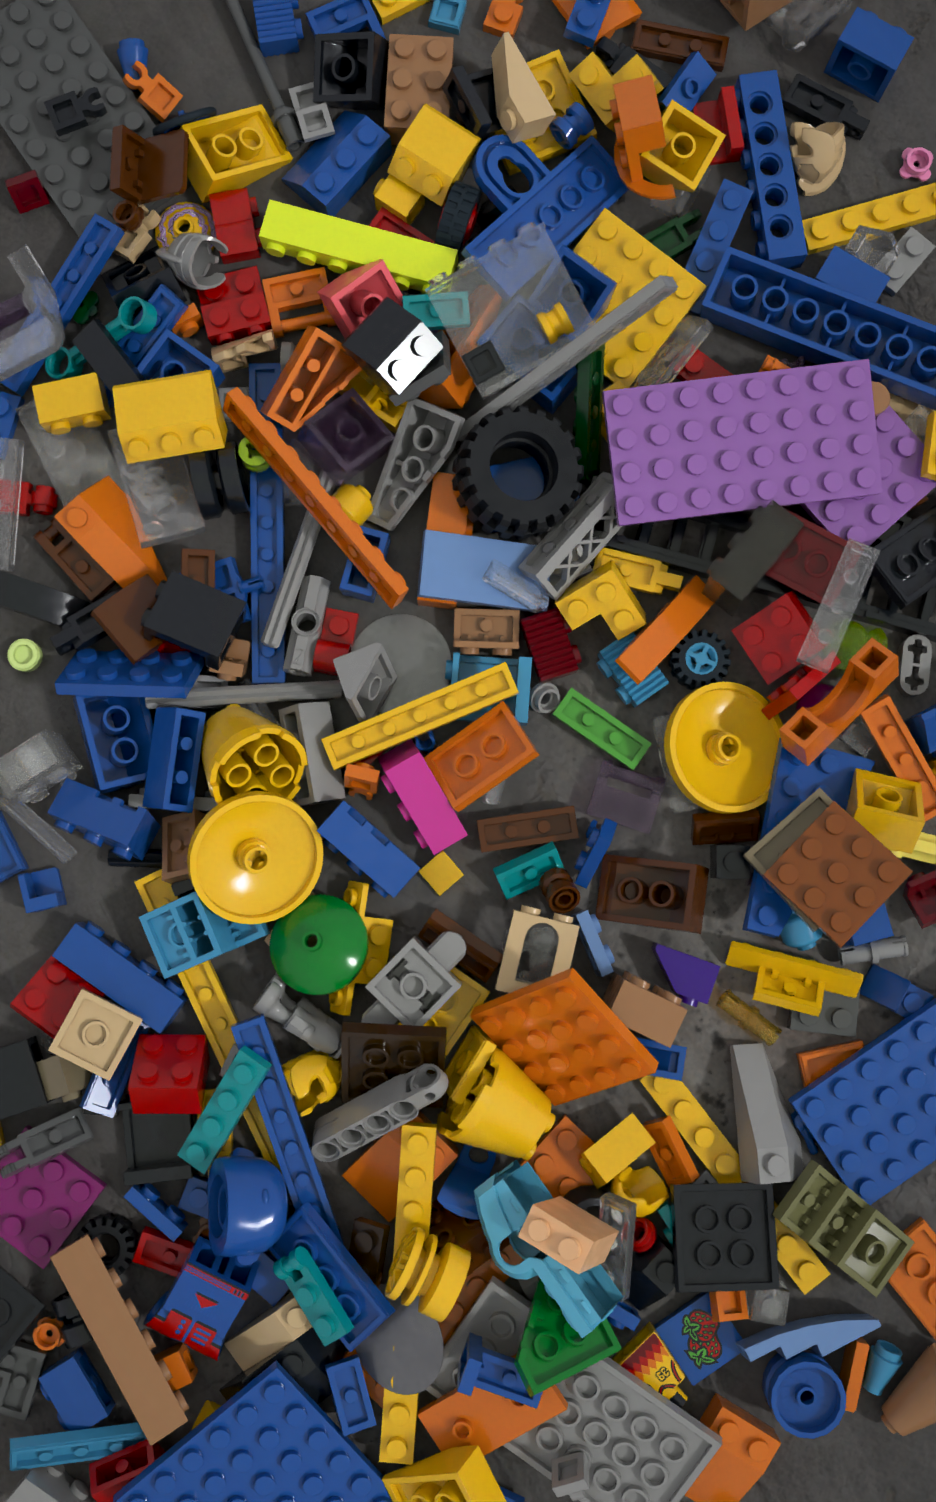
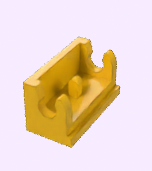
(616, 1150)

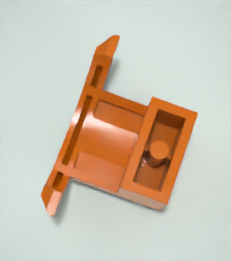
(636, 133)

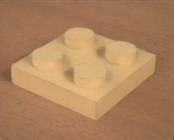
(95, 1034)

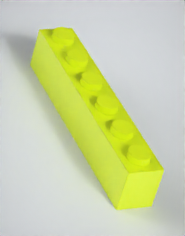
(349, 245)

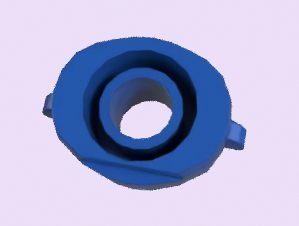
(245, 1206)

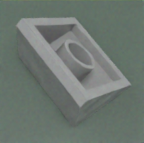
(365, 679)

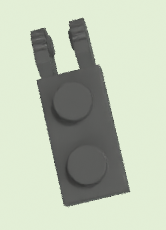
(47, 1141)

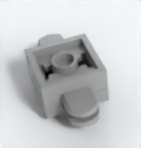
(416, 981)

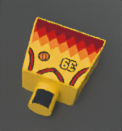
(653, 1363)

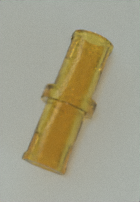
(748, 1017)

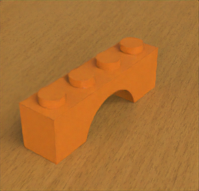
(863, 681)

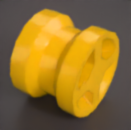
(555, 323)

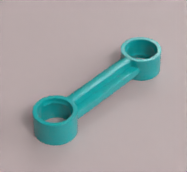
(117, 328)

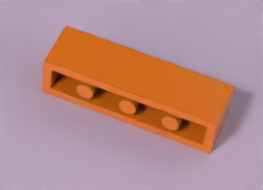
(447, 517)

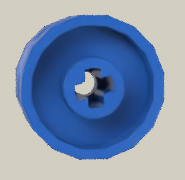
(804, 1394)

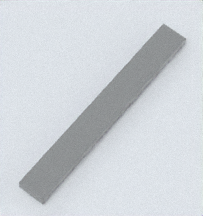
(577, 349)

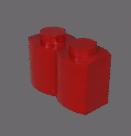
(235, 224)

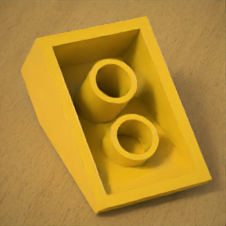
(233, 150)
(448, 1476)

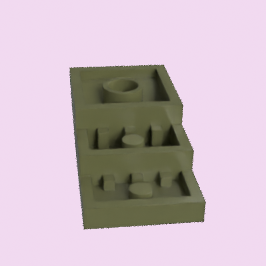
(843, 1228)

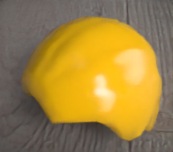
(641, 1187)

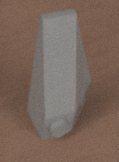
(417, 453)
(765, 1130)

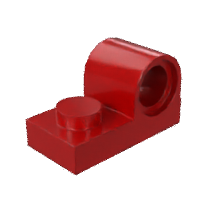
(335, 640)

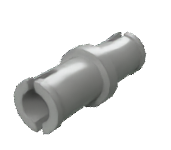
(873, 951)

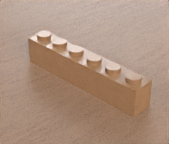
(119, 1338)

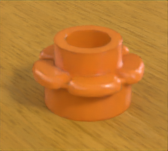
(40, 1335)

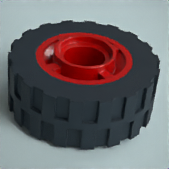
(458, 217)

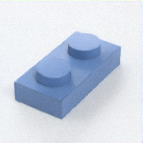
(598, 954)

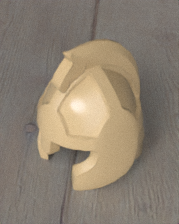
(817, 155)

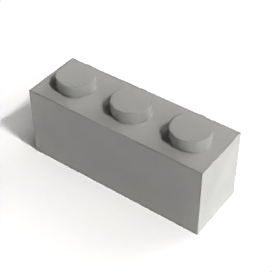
(309, 725)

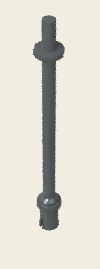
(283, 116)

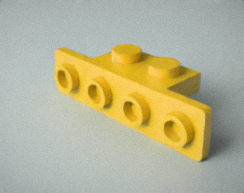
(379, 939)
(792, 980)

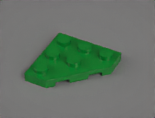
(553, 1349)

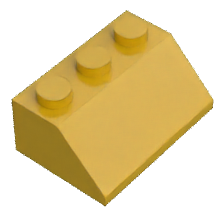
(169, 416)

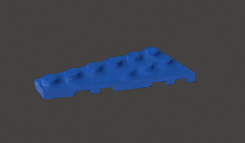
(789, 787)

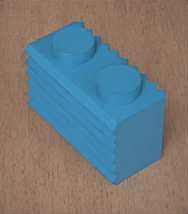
(628, 690)

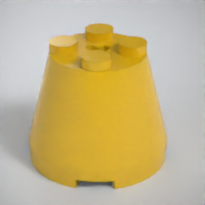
(250, 754)
(500, 1112)

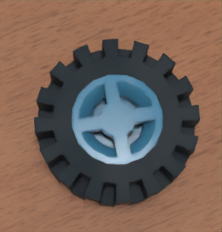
(704, 649)

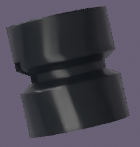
(74, 1329)

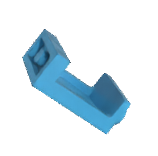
(465, 666)

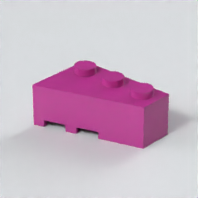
(421, 797)

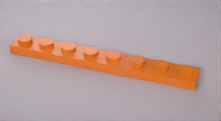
(313, 496)

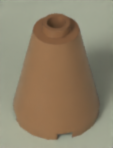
(914, 1399)

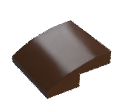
(122, 617)

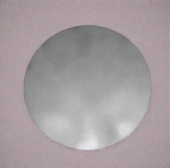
(415, 652)
(416, 1351)

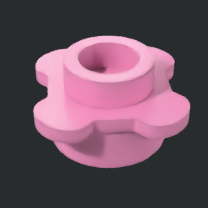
(922, 157)

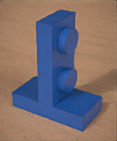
(491, 1372)

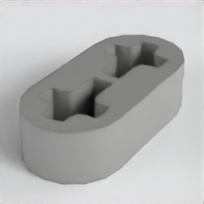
(921, 666)

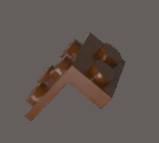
(149, 166)
(463, 1233)

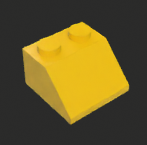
(688, 150)
(433, 154)
(887, 808)

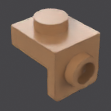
(236, 661)

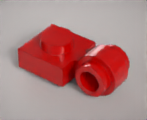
(42, 499)

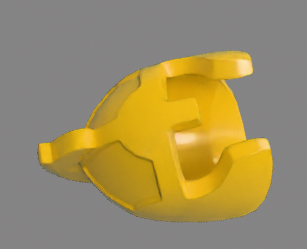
(313, 1079)

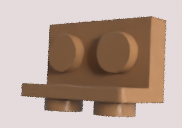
(176, 837)

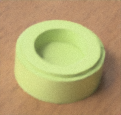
(25, 655)

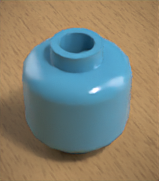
(798, 934)

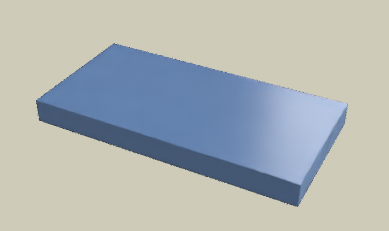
(456, 563)

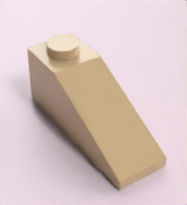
(518, 96)
(268, 1333)

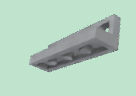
(574, 529)

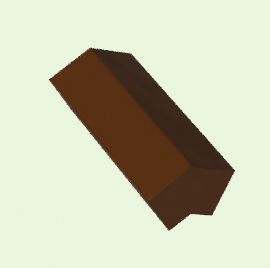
(479, 957)

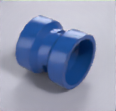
(572, 125)

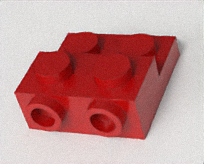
(235, 307)

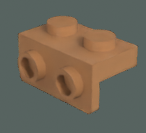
(486, 629)

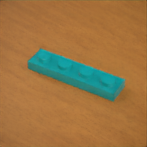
(224, 1109)

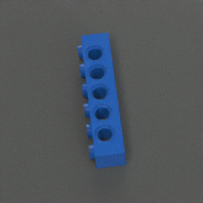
(763, 92)

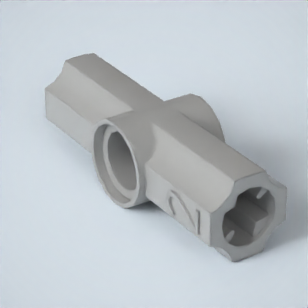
(312, 607)

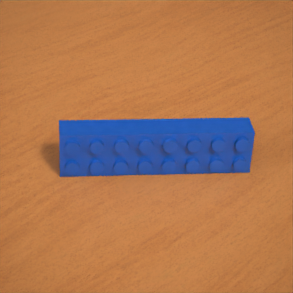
(822, 323)

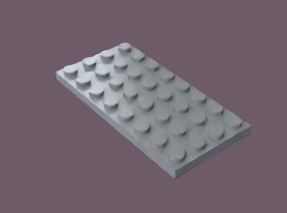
(631, 1434)

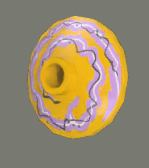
(180, 214)

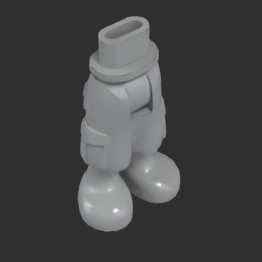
(300, 1018)

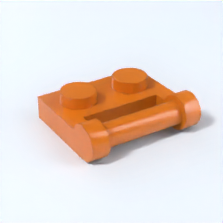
(296, 292)

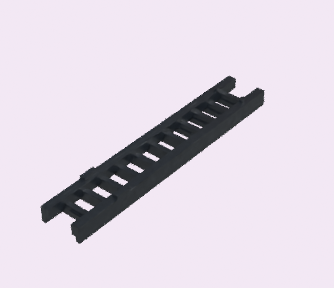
(767, 586)

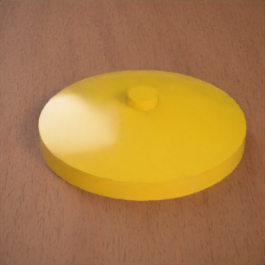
(722, 747)
(255, 857)

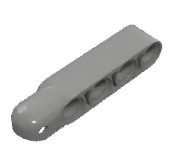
(376, 1112)

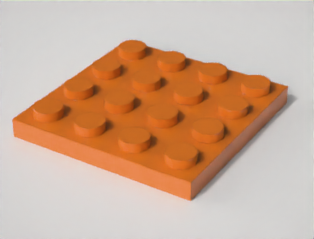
(564, 1037)

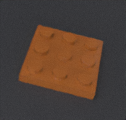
(837, 874)

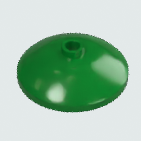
(335, 957)

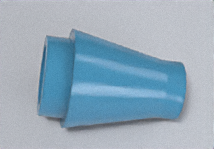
(882, 1365)

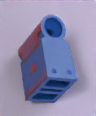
(202, 1300)

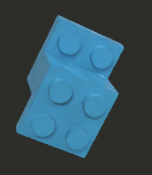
(191, 934)

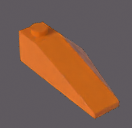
(105, 529)

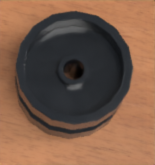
(214, 481)

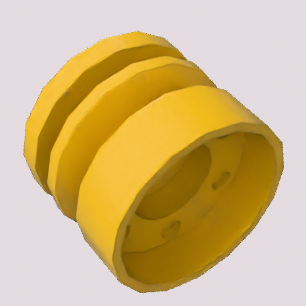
(432, 1275)

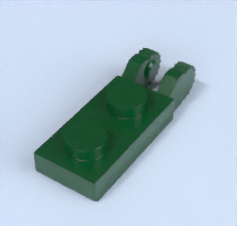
(672, 236)

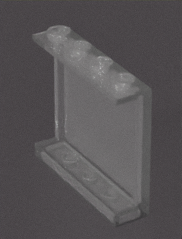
(500, 300)

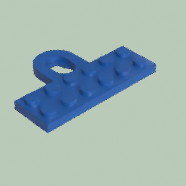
(562, 198)

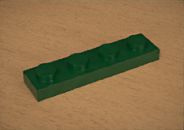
(589, 411)

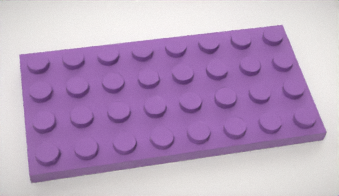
(742, 442)

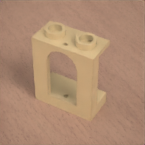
(520, 923)

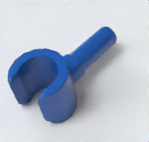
(426, 746)
(805, 1133)

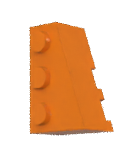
(309, 379)

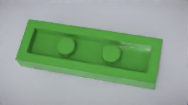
(601, 729)

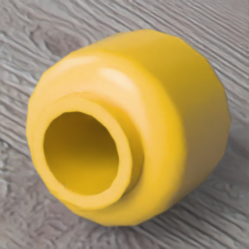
(355, 502)

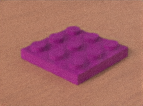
(45, 1204)

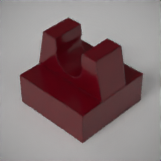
(27, 191)

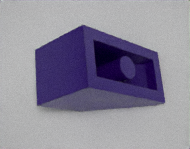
(686, 974)

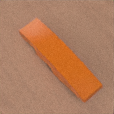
(665, 631)

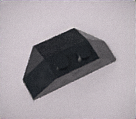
(302, 1359)

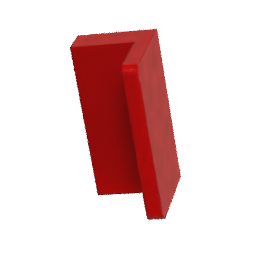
(723, 116)

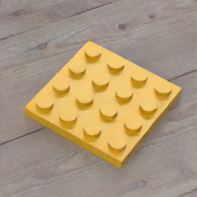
(633, 264)

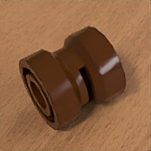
(559, 890)

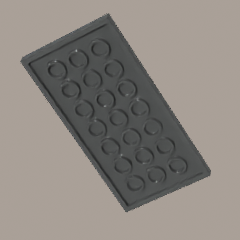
(43, 57)

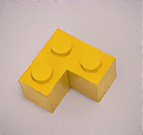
(597, 82)
(606, 594)

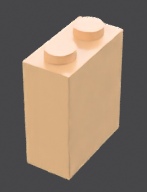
(568, 1234)

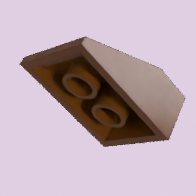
(652, 893)

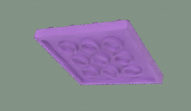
(870, 516)

